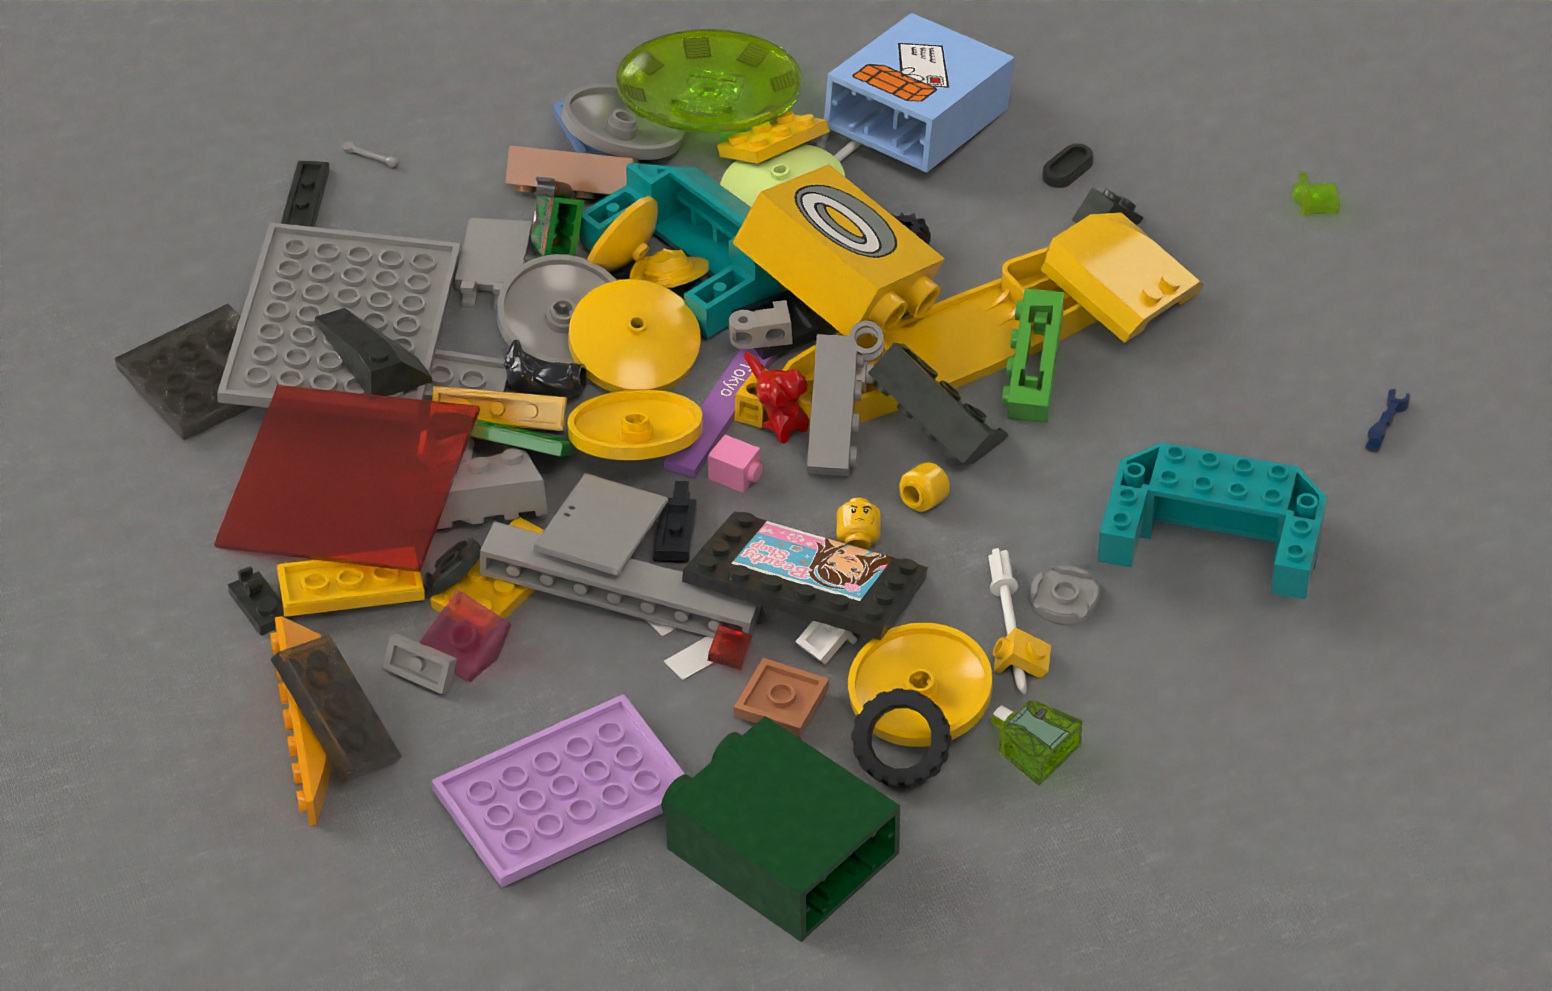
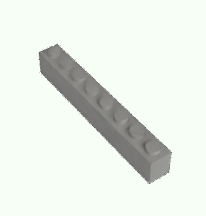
(638, 590)

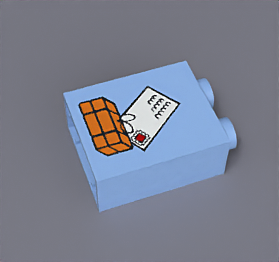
(932, 87)

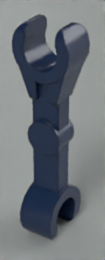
(1377, 432)

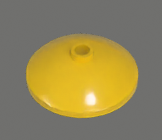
(626, 236)

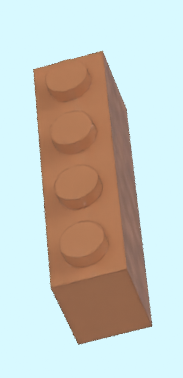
(582, 171)

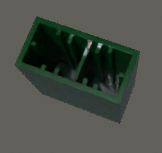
(781, 826)

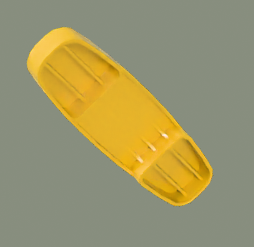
(960, 335)

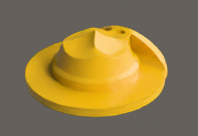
(669, 268)

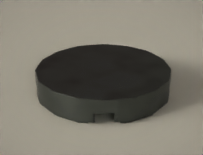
(452, 566)

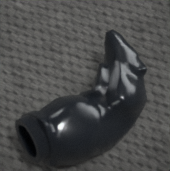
(553, 379)

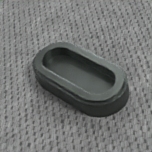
(1067, 165)

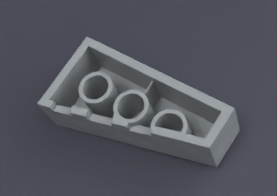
(495, 487)

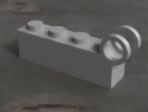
(835, 396)

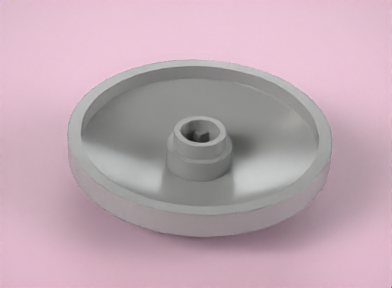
(605, 123)
(540, 301)

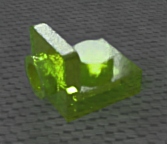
(1315, 198)

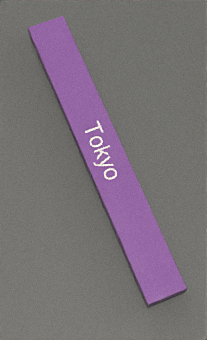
(717, 413)

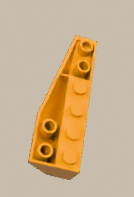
(313, 764)

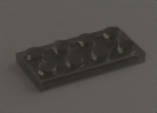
(336, 708)

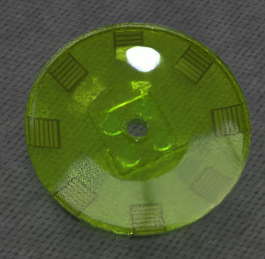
(708, 80)

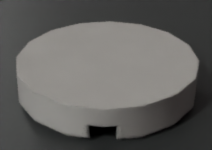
(1065, 595)

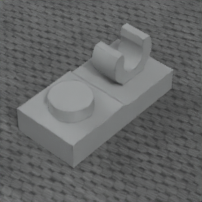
(419, 663)

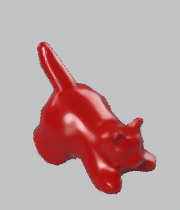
(779, 394)

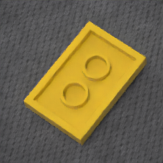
(773, 137)

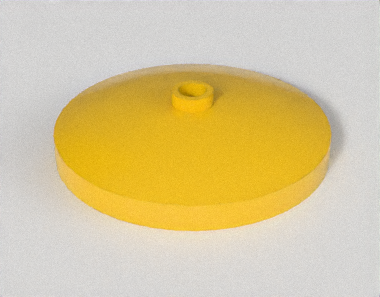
(634, 336)
(635, 424)
(932, 661)

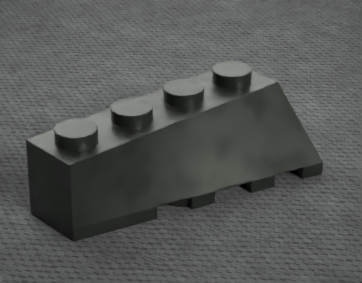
(935, 405)

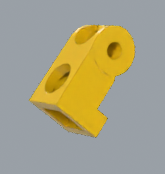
(747, 405)

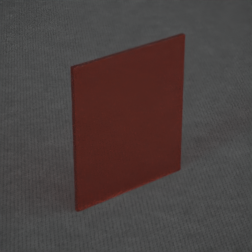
(348, 477)

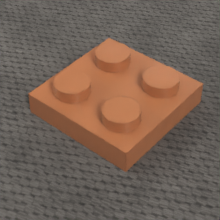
(783, 695)

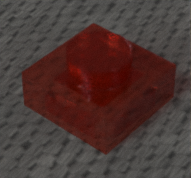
(729, 647)

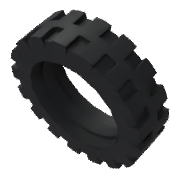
(866, 722)

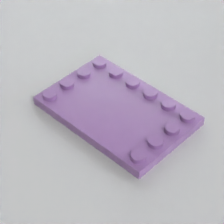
(559, 790)

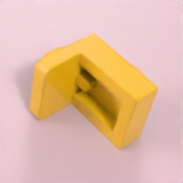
(1023, 652)

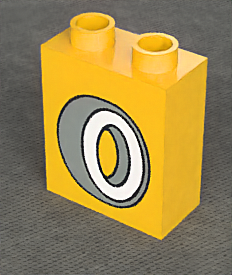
(840, 251)

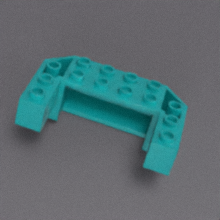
(702, 222)
(1217, 495)

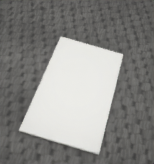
(691, 659)

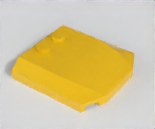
(1117, 273)

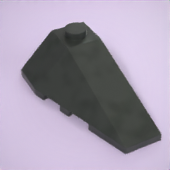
(372, 357)

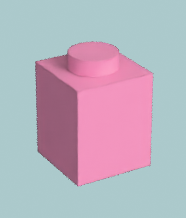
(734, 464)

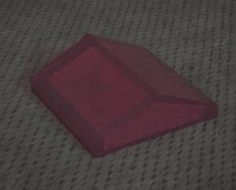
(469, 634)

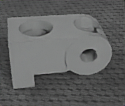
(761, 327)

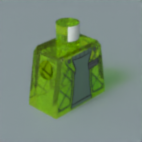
(1037, 738)

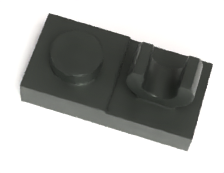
(257, 600)

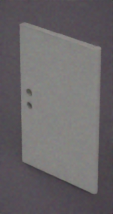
(600, 524)

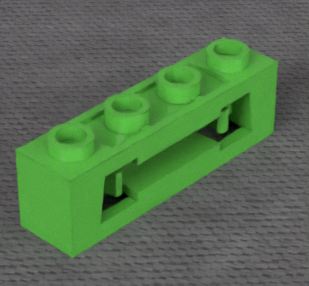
(1028, 402)

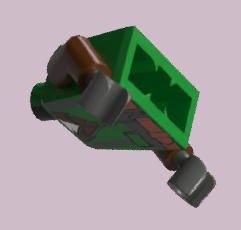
(555, 219)

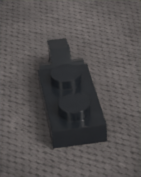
(676, 525)

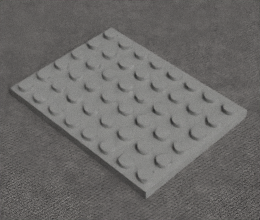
(311, 271)

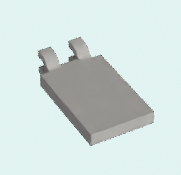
(490, 255)
(467, 371)

